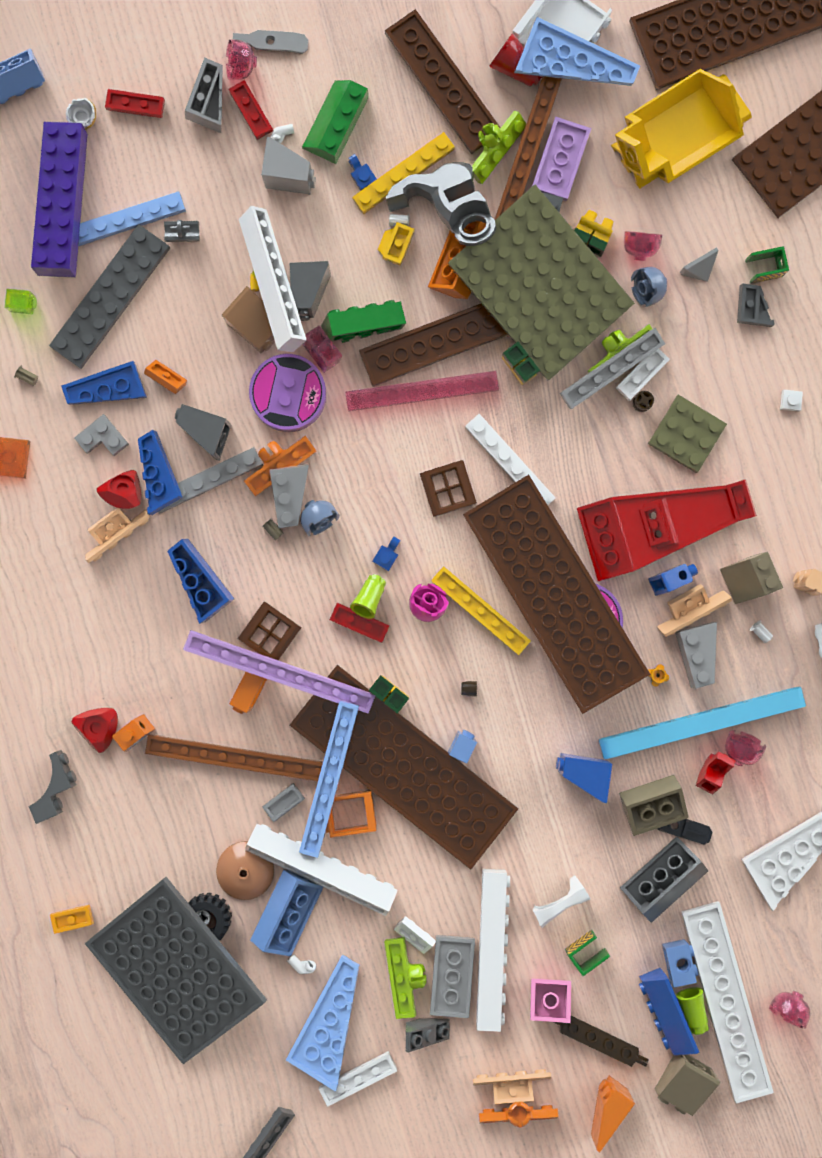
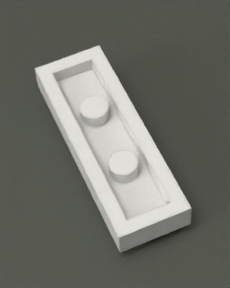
(642, 374)

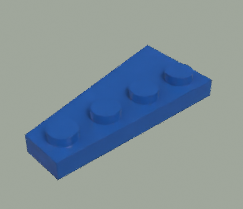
(109, 385)
(158, 474)

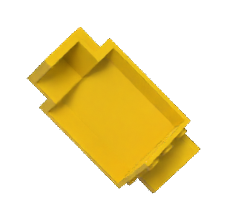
(681, 128)

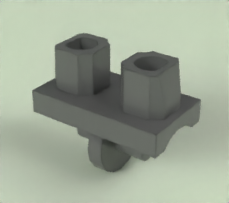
(181, 231)

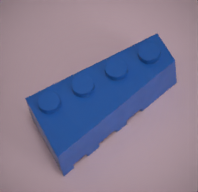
(200, 582)

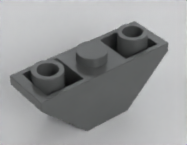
(426, 1032)

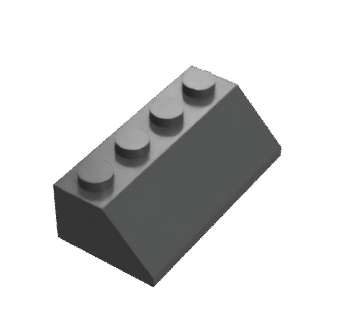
(664, 879)

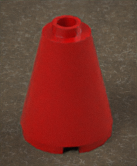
(508, 59)

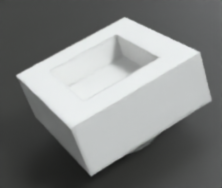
(791, 400)

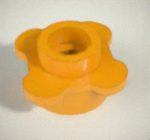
(658, 670)

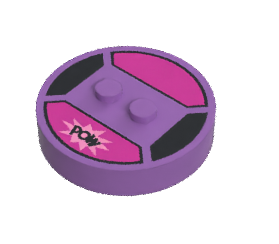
(287, 392)

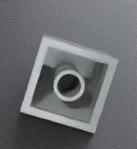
(286, 169)

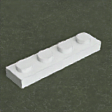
(359, 1078)

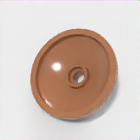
(258, 877)

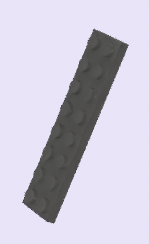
(109, 296)

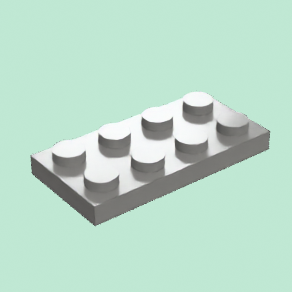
(452, 976)

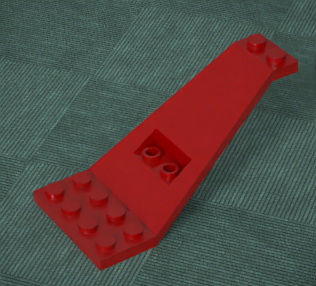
(624, 534)

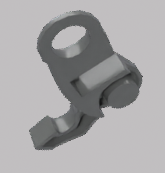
(453, 197)

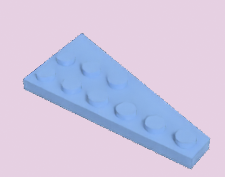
(564, 55)
(324, 1035)

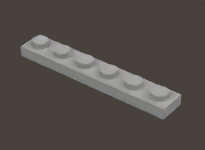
(612, 368)
(216, 476)

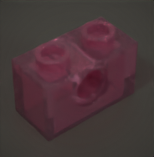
(322, 349)

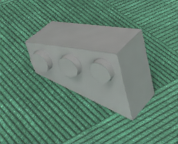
(206, 97)
(288, 493)
(699, 653)

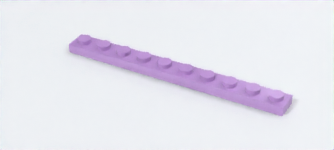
(277, 671)

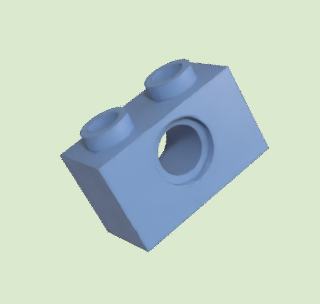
(462, 746)
(673, 953)

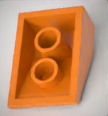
(611, 1108)

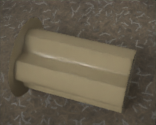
(26, 376)
(273, 529)

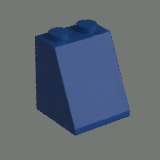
(587, 773)

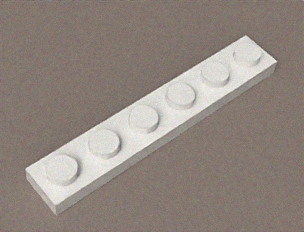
(504, 454)

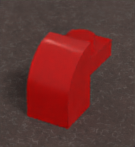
(713, 772)

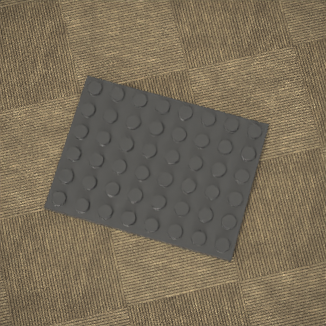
(175, 971)

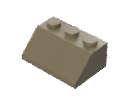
(654, 805)

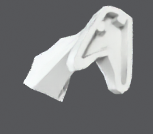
(550, 911)

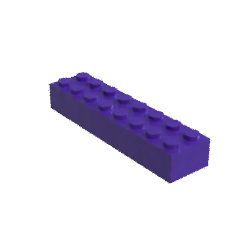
(59, 199)

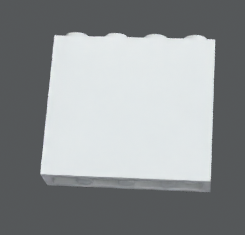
(574, 16)

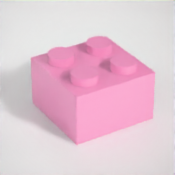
(550, 1000)

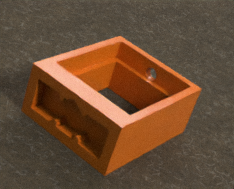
(247, 693)
(370, 813)

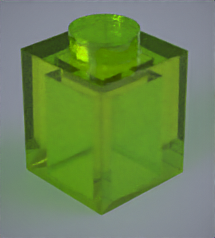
(20, 301)

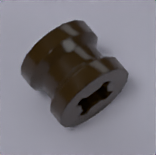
(646, 399)

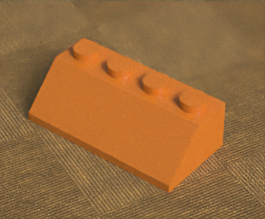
(444, 278)

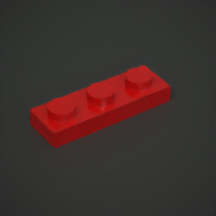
(134, 103)
(250, 110)
(369, 627)

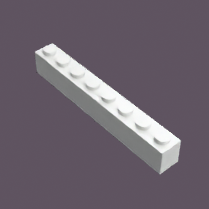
(272, 279)
(322, 870)
(491, 950)

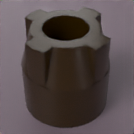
(469, 688)

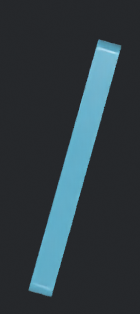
(702, 722)

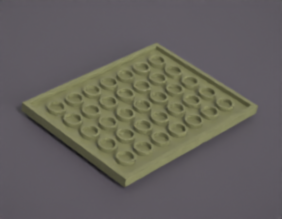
(542, 283)

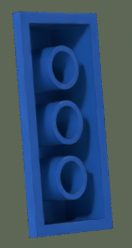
(668, 1013)

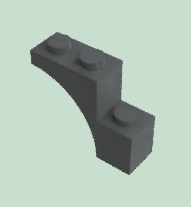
(61, 780)

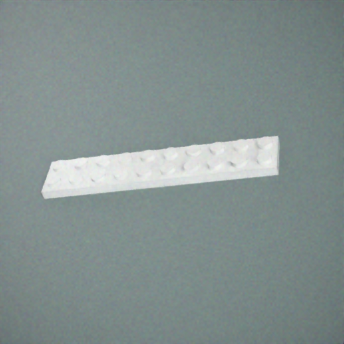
(727, 1002)

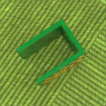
(778, 253)
(594, 961)

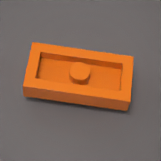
(165, 376)

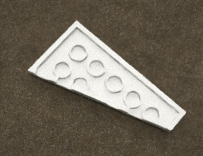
(785, 860)

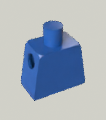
(672, 578)

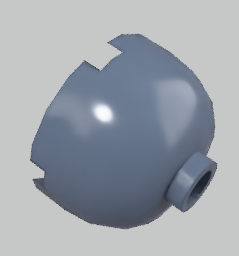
(649, 285)
(318, 516)

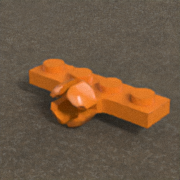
(281, 458)
(518, 1114)

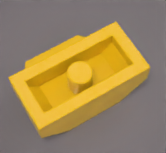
(396, 243)

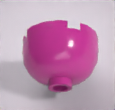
(428, 602)

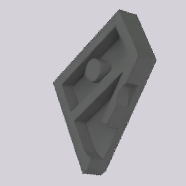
(752, 306)

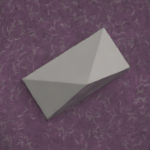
(701, 267)

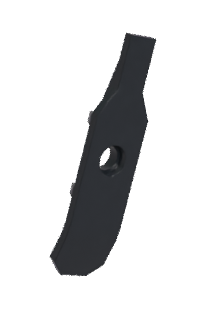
(690, 830)

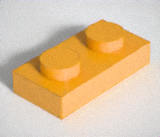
(71, 919)

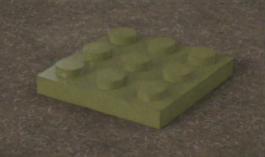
(687, 433)

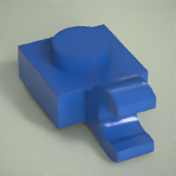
(362, 174)
(386, 556)

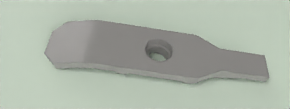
(282, 41)

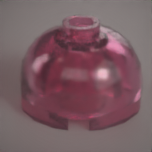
(240, 60)
(642, 244)
(744, 748)
(791, 1008)

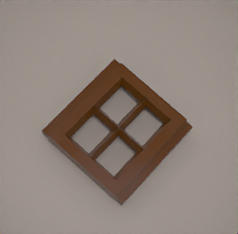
(464, 483)
(256, 621)

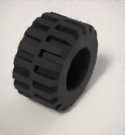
(218, 908)

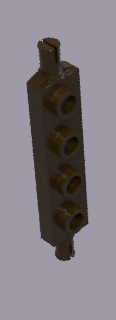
(602, 1041)

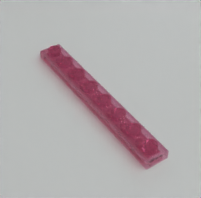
(422, 391)

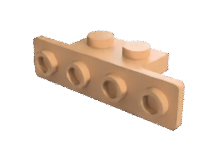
(112, 529)
(691, 607)
(512, 1088)

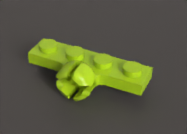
(496, 144)
(617, 342)
(403, 977)

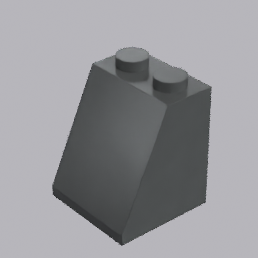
(308, 285)
(205, 428)

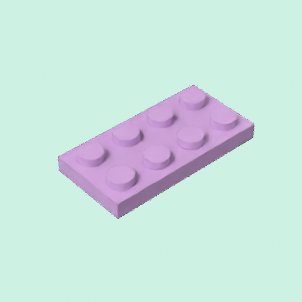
(561, 157)

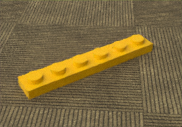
(414, 164)
(481, 610)

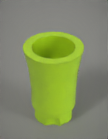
(369, 596)
(693, 1008)

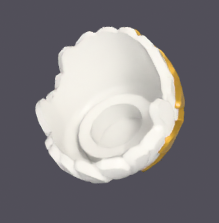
(82, 112)

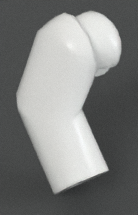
(280, 132)
(302, 967)

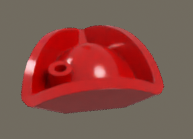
(122, 490)
(97, 727)

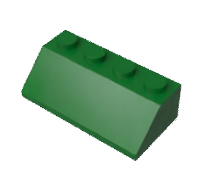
(336, 120)

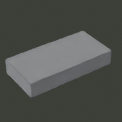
(283, 802)

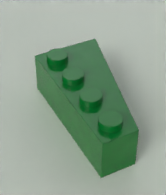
(364, 321)

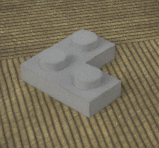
(101, 432)

